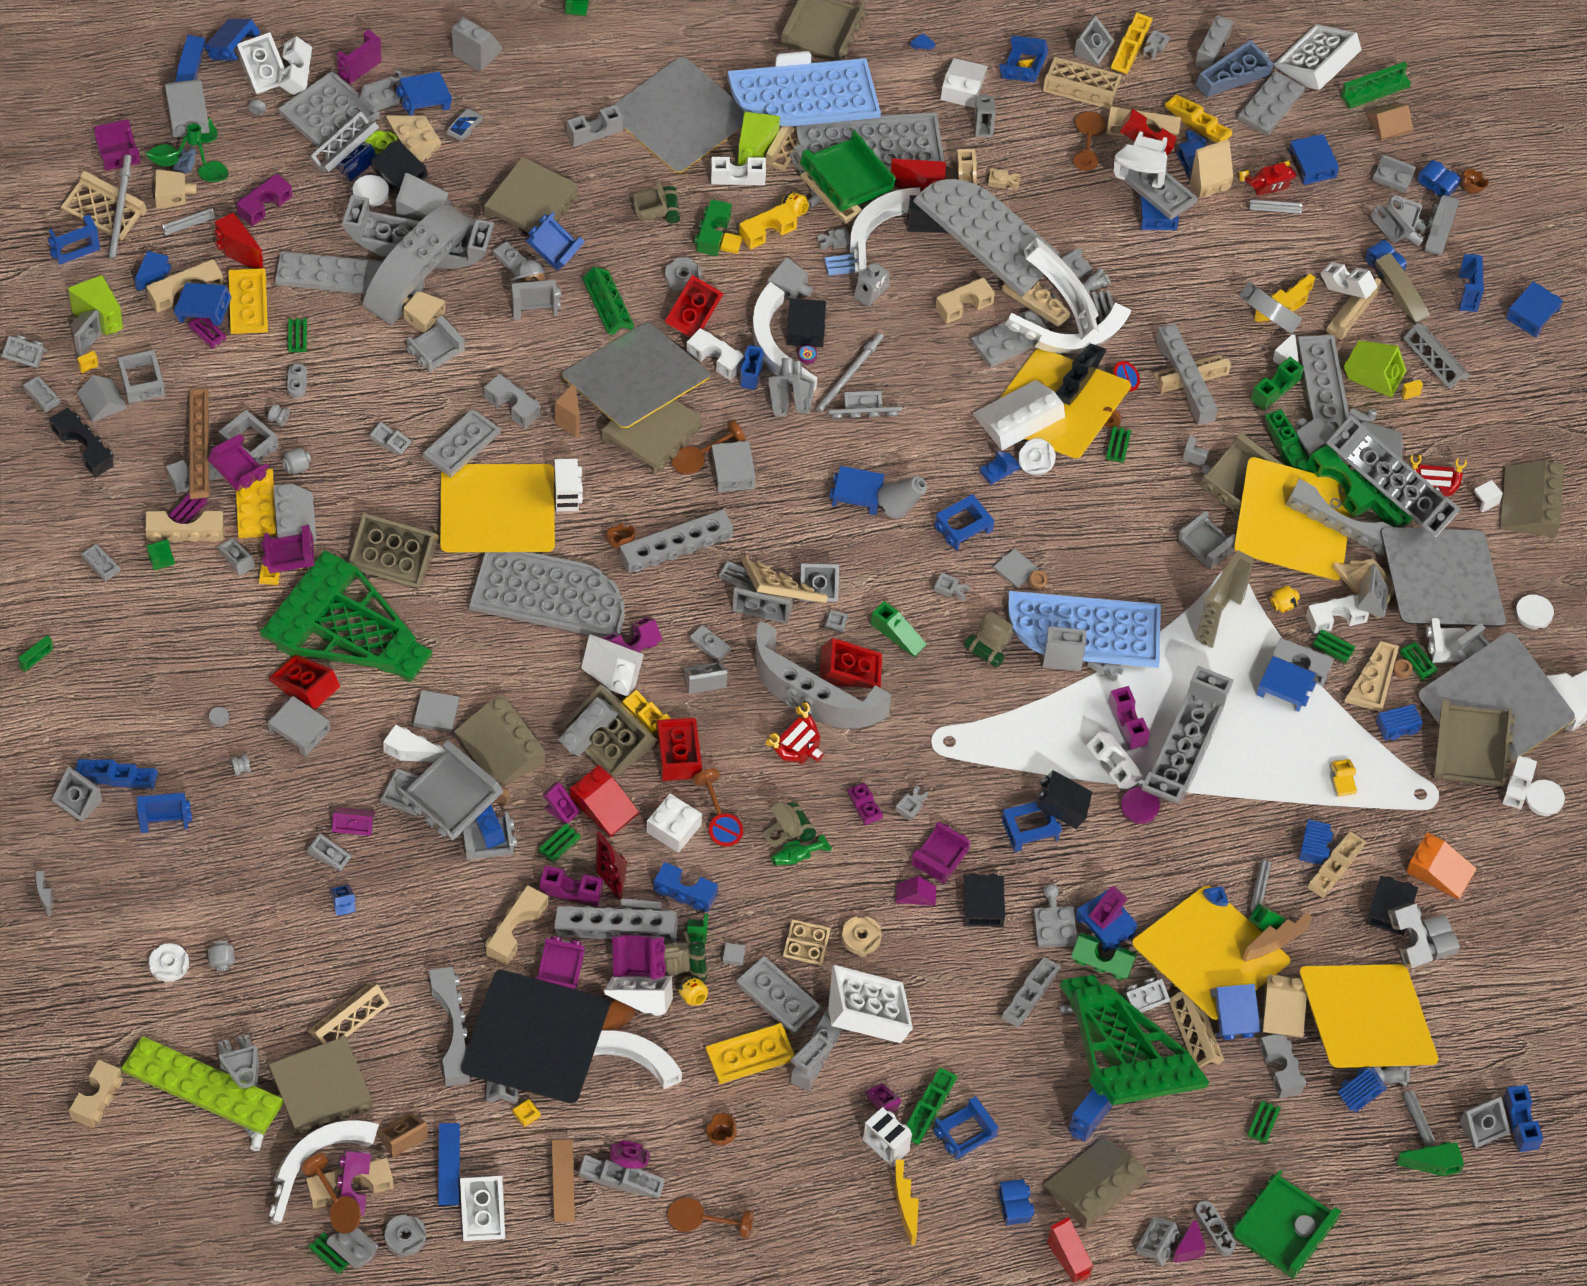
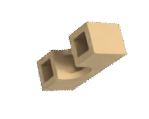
(977, 293)
(90, 1108)

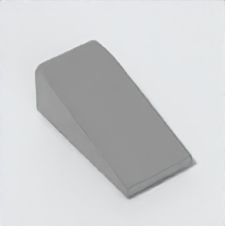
(236, 556)
(328, 852)

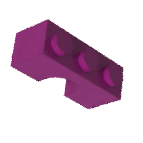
(273, 190)
(645, 635)
(1133, 728)
(558, 885)
(353, 1163)

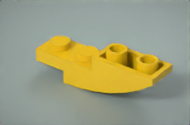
(1293, 298)

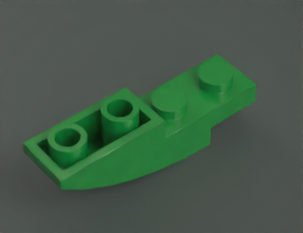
(1286, 441)

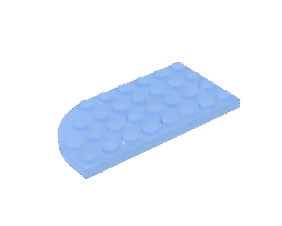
(808, 92)
(1115, 629)

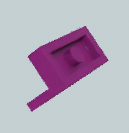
(353, 821)

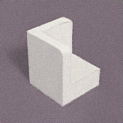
(1489, 495)

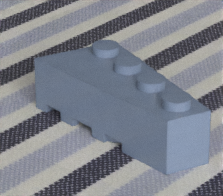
(1235, 69)

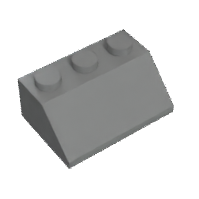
(293, 510)
(762, 605)

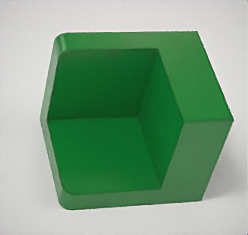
(576, 7)
(160, 554)
(1265, 917)
(697, 929)

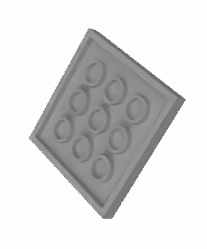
(324, 109)

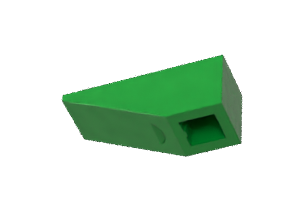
(896, 628)
(1436, 1160)

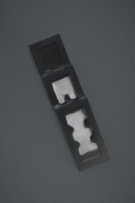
(1081, 372)

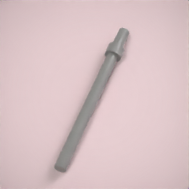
(125, 174)
(869, 349)

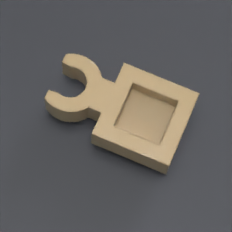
(1000, 178)

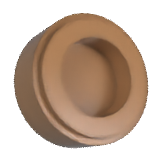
(1037, 580)
(1402, 668)

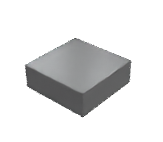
(836, 621)
(734, 954)

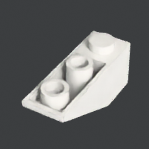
(410, 747)

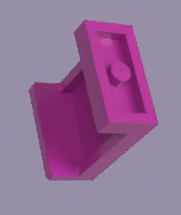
(360, 60)
(115, 142)
(236, 463)
(289, 551)
(941, 852)
(638, 956)
(561, 962)

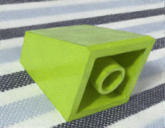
(757, 135)
(96, 295)
(1376, 366)

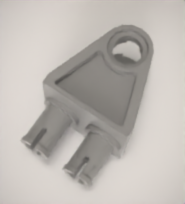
(1400, 222)
(791, 379)
(241, 1063)

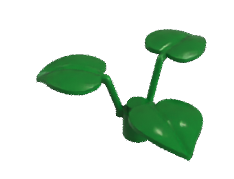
(167, 155)

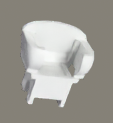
(1144, 156)
(1574, 693)

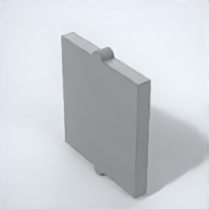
(1015, 568)

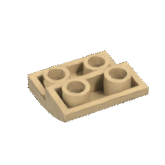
(807, 942)

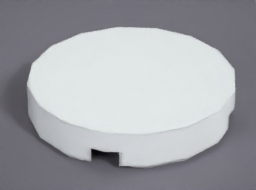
(373, 188)
(1037, 457)
(1534, 612)
(1545, 797)
(168, 962)

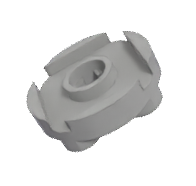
(674, 270)
(406, 1224)

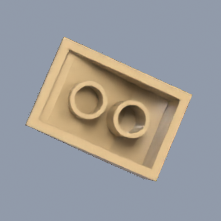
(1212, 169)
(1284, 1006)

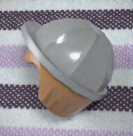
(529, 271)

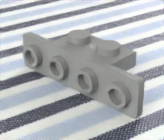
(1441, 224)
(863, 403)

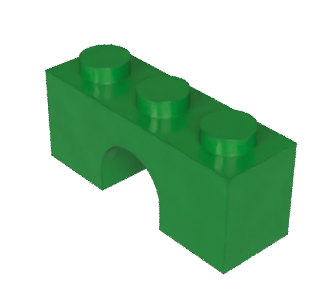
(716, 215)
(1269, 391)
(1087, 953)

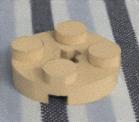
(861, 925)

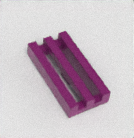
(205, 337)
(185, 506)

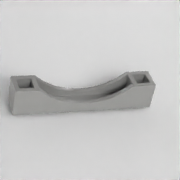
(1199, 398)
(1308, 501)
(443, 989)

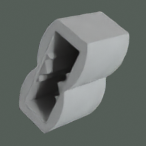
(1441, 937)

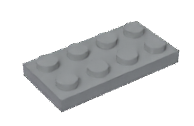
(1271, 103)
(1169, 199)
(1002, 343)
(461, 443)
(778, 995)

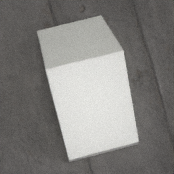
(1285, 350)

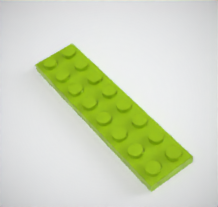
(202, 1085)

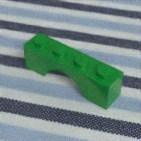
(1328, 464)

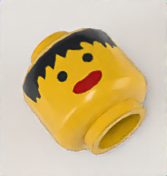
(797, 203)
(1284, 599)
(693, 990)

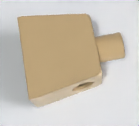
(172, 188)
(423, 310)

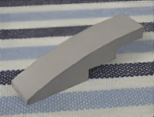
(1031, 992)
(620, 1177)

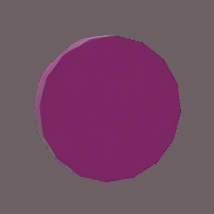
(1139, 806)
(629, 1154)

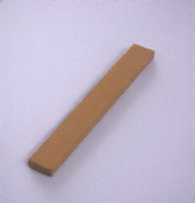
(199, 443)

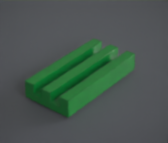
(297, 323)
(1121, 433)
(1336, 644)
(35, 653)
(1418, 667)
(570, 832)
(1269, 1107)
(319, 1242)

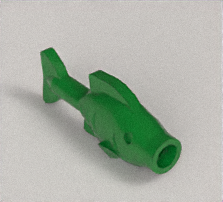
(795, 852)

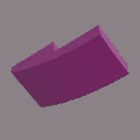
(864, 803)

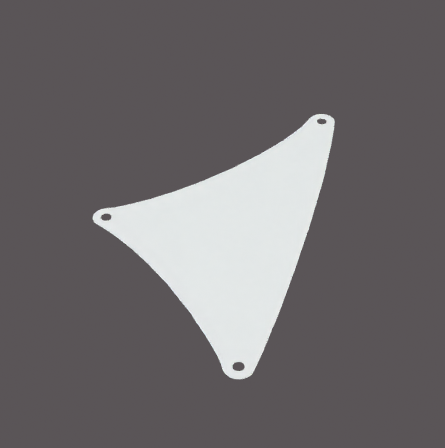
(1257, 748)

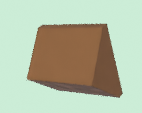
(1391, 120)
(567, 412)
(403, 1134)

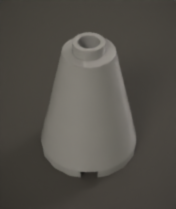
(901, 496)

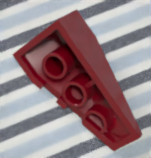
(610, 866)

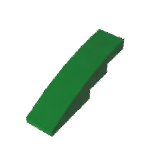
(930, 1104)

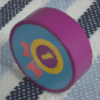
(807, 354)

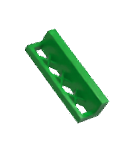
(1376, 86)
(608, 304)
(1382, 508)

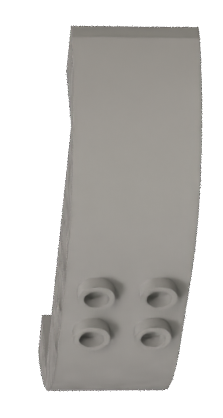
(384, 232)
(414, 259)
(1393, 477)
(797, 685)
(1189, 736)

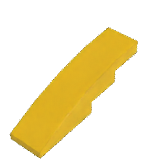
(1131, 43)
(1197, 119)
(644, 711)
(907, 1206)

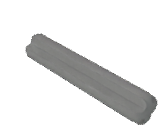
(1275, 206)
(188, 221)
(1261, 883)
(1418, 1118)

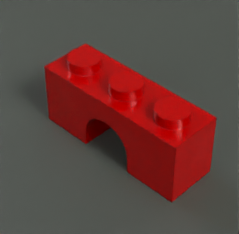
(1136, 122)

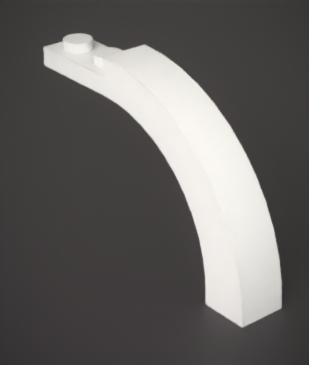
(874, 214)
(1069, 286)
(766, 306)
(1069, 343)
(641, 1051)
(340, 1132)

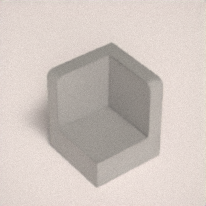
(1194, 454)

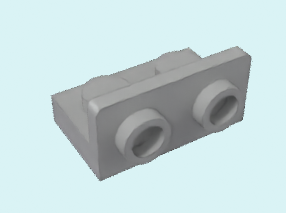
(378, 95)
(1394, 173)
(1077, 263)
(24, 352)
(1148, 995)
(1159, 1240)
(353, 1247)

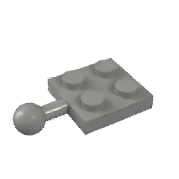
(1055, 924)

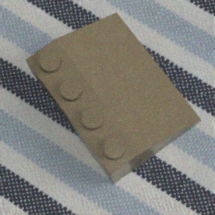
(1532, 498)
(393, 550)
(621, 741)
(500, 742)
(1096, 1181)

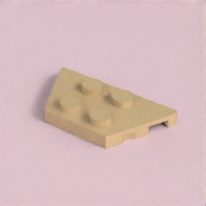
(415, 134)
(1353, 573)

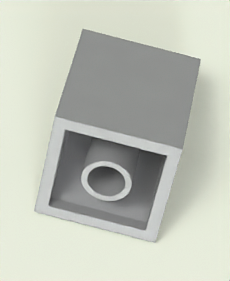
(474, 44)
(186, 106)
(418, 198)

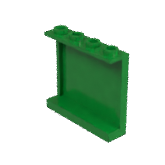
(848, 172)
(1271, 1220)

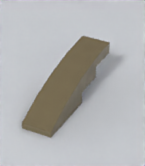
(1403, 288)

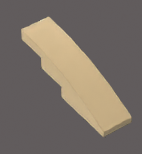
(1336, 864)

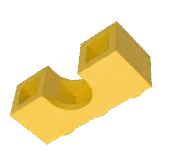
(779, 218)

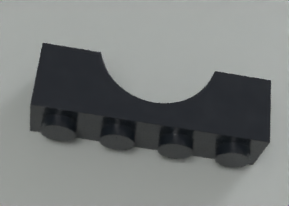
(69, 427)

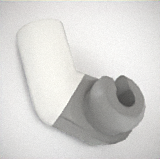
(256, 1139)

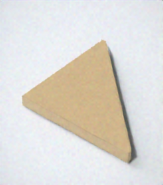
(779, 584)

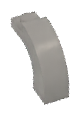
(1270, 307)

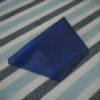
(357, 161)

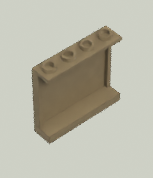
(823, 27)
(529, 194)
(657, 435)
(1228, 475)
(1229, 586)
(1473, 745)
(321, 1086)

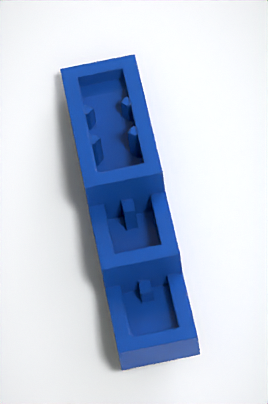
(190, 59)
(115, 774)
(449, 1163)

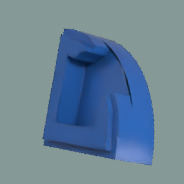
(922, 42)
(1191, 136)
(1216, 896)

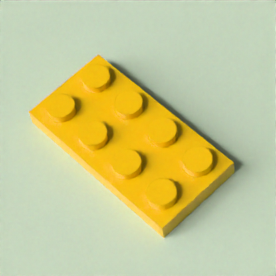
(248, 301)
(257, 508)
(750, 1053)

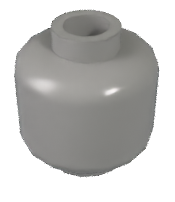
(296, 461)
(221, 956)

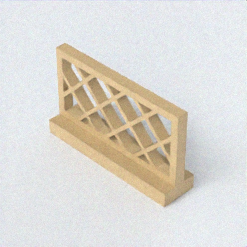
(1081, 90)
(109, 192)

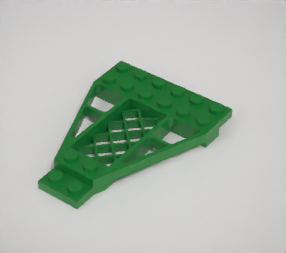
(322, 592)
(1137, 1079)

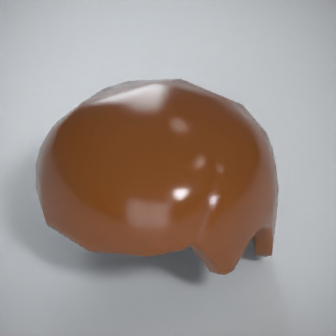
(1473, 181)
(620, 535)
(721, 1129)

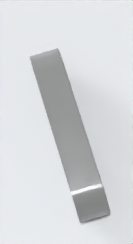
(1215, 1219)

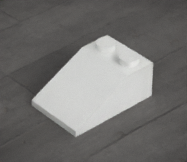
(260, 62)
(963, 82)
(612, 665)
(642, 993)
(482, 1208)

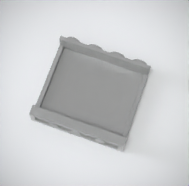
(451, 792)

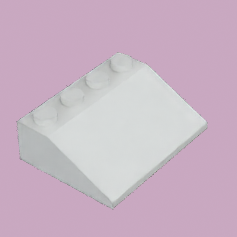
(1319, 55)
(1020, 414)
(868, 1004)

